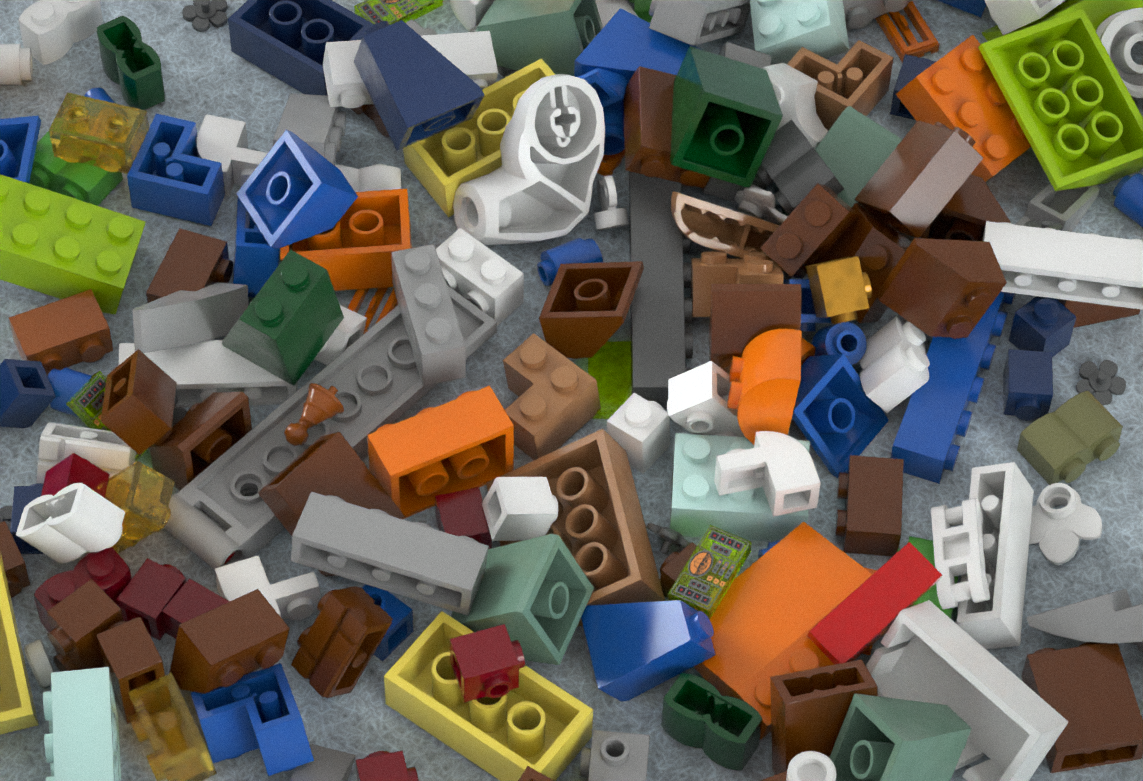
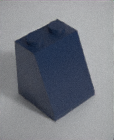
(413, 84)

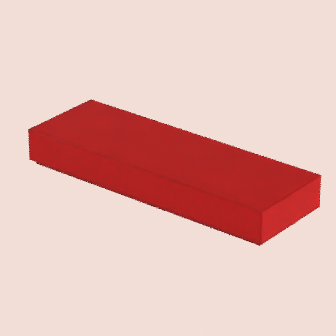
(874, 605)

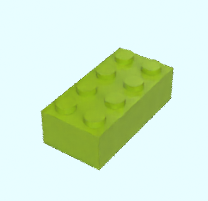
(64, 244)

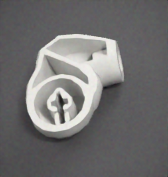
(546, 167)

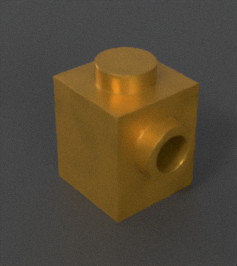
(839, 288)

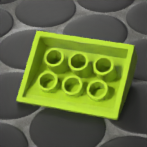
(1069, 101)

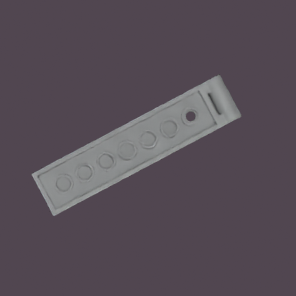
(376, 383)

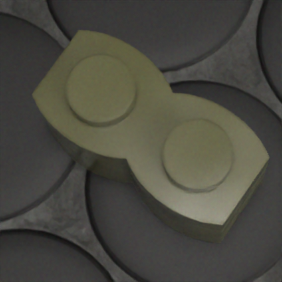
(1070, 438)

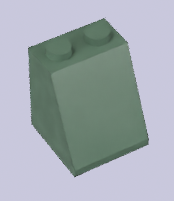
(541, 29)
(855, 151)
(535, 593)
(898, 741)

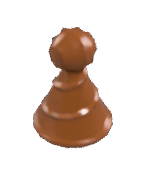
(318, 407)

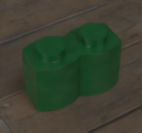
(131, 63)
(704, 719)

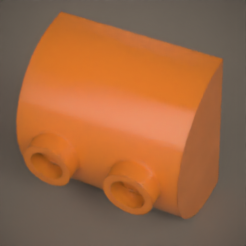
(766, 382)

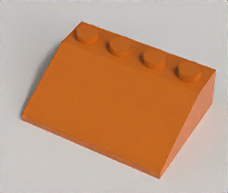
(771, 610)

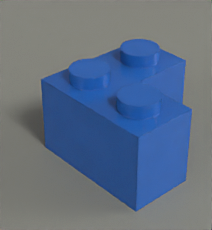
(171, 177)
(255, 715)

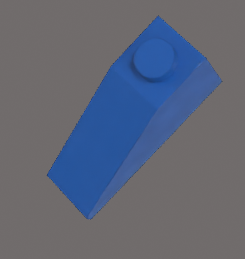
(252, 254)

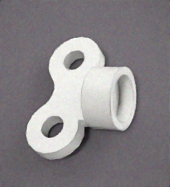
(609, 216)

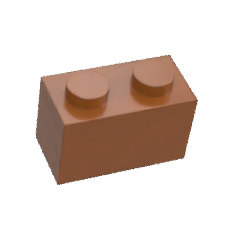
(63, 332)

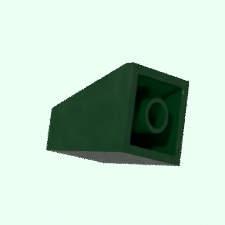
(722, 117)
(288, 319)

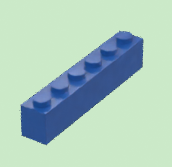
(939, 406)

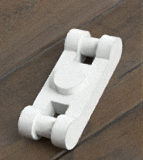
(959, 553)

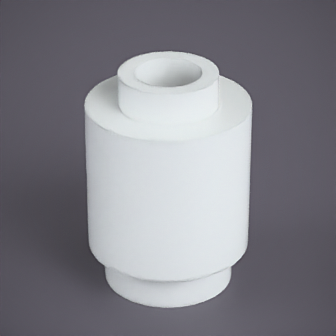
(15, 64)

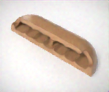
(719, 226)

